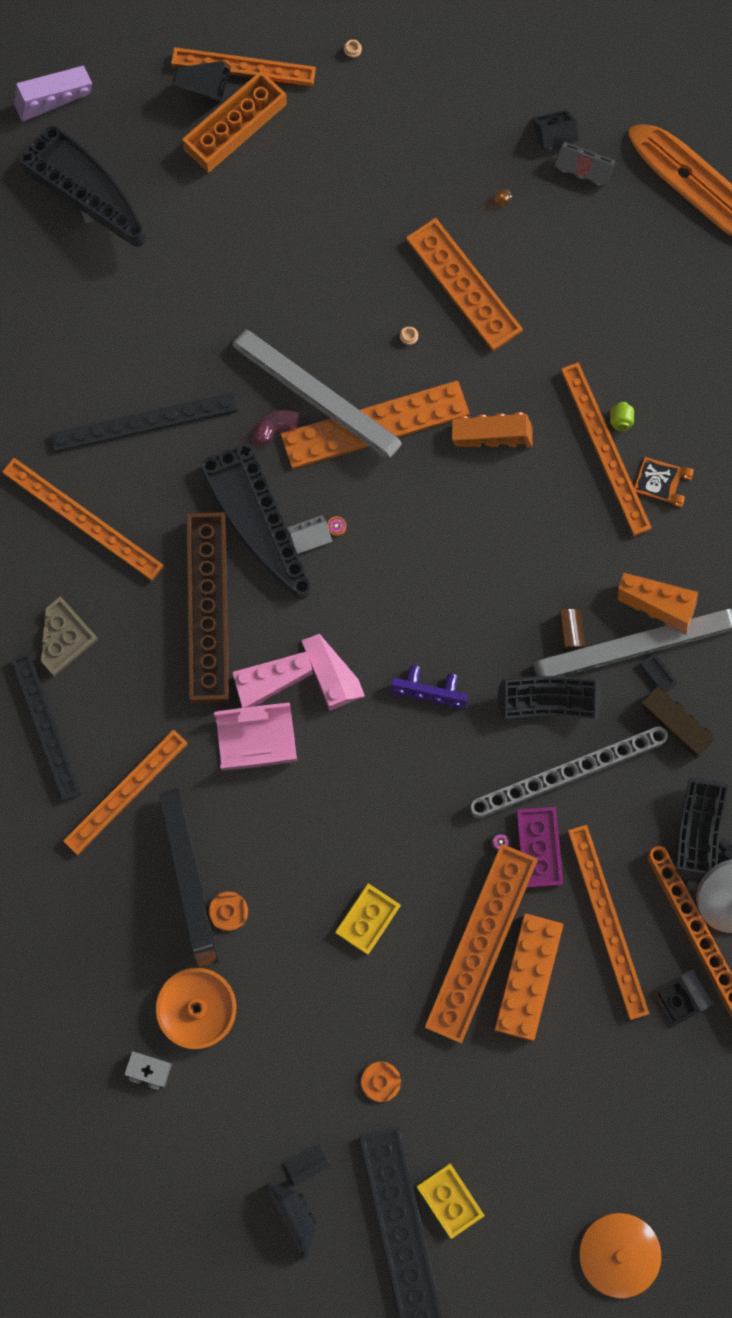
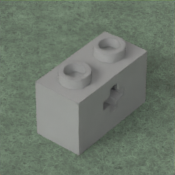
(139, 1062)

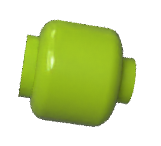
(622, 416)

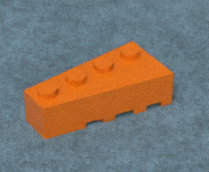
(659, 600)

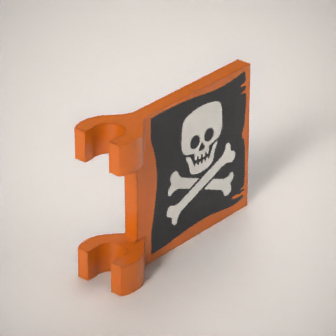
(661, 480)

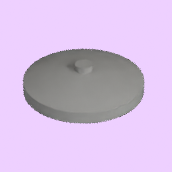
(715, 897)

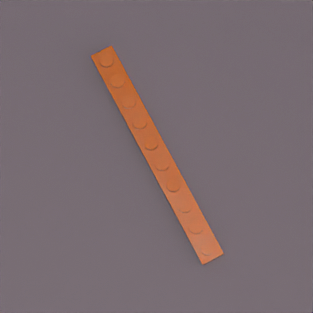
(606, 449)
(83, 519)
(608, 922)

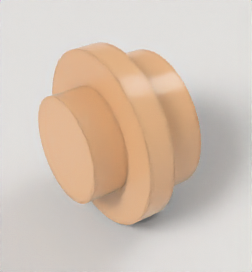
(352, 48)
(409, 335)

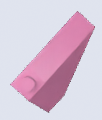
(333, 676)

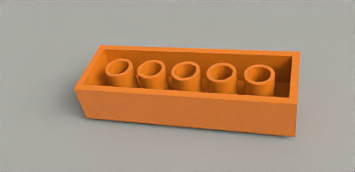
(234, 121)
(528, 977)

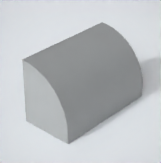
(310, 534)

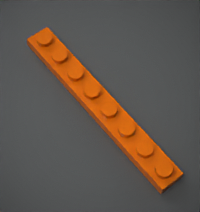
(248, 66)
(125, 792)

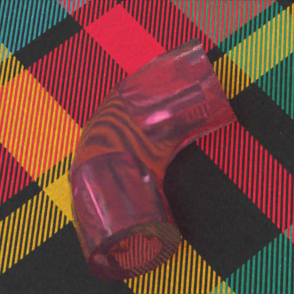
(273, 421)

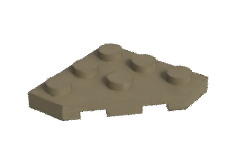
(63, 636)

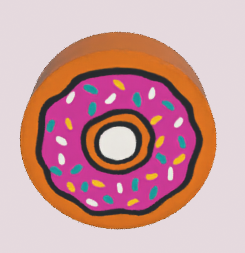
(337, 526)

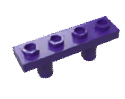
(436, 695)

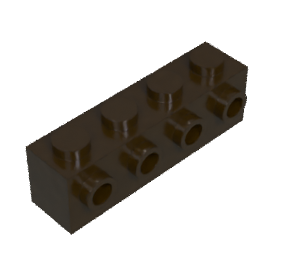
(677, 722)

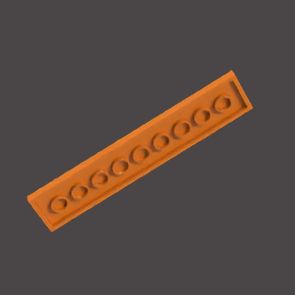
(398, 416)
(481, 943)

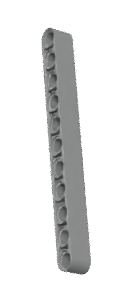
(317, 394)
(633, 645)
(578, 771)

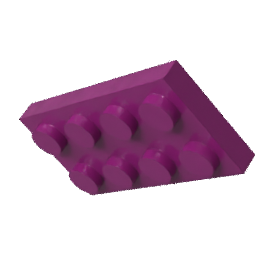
(541, 840)

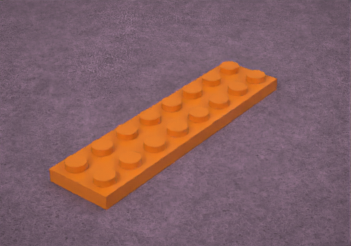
(464, 284)

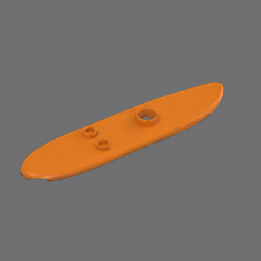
(702, 188)

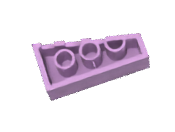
(50, 91)

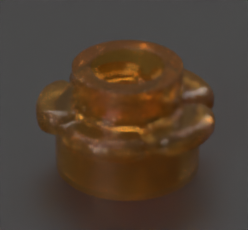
(503, 197)

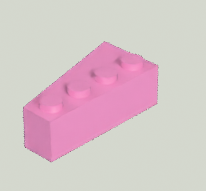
(271, 678)

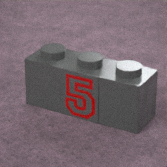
(584, 164)

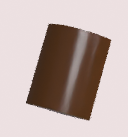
(571, 629)

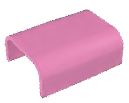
(256, 736)

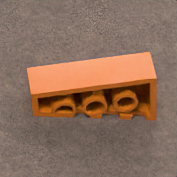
(492, 430)

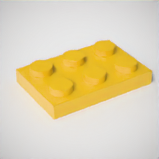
(368, 919)
(450, 1201)

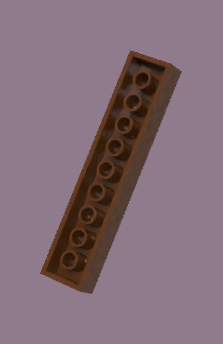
(207, 608)

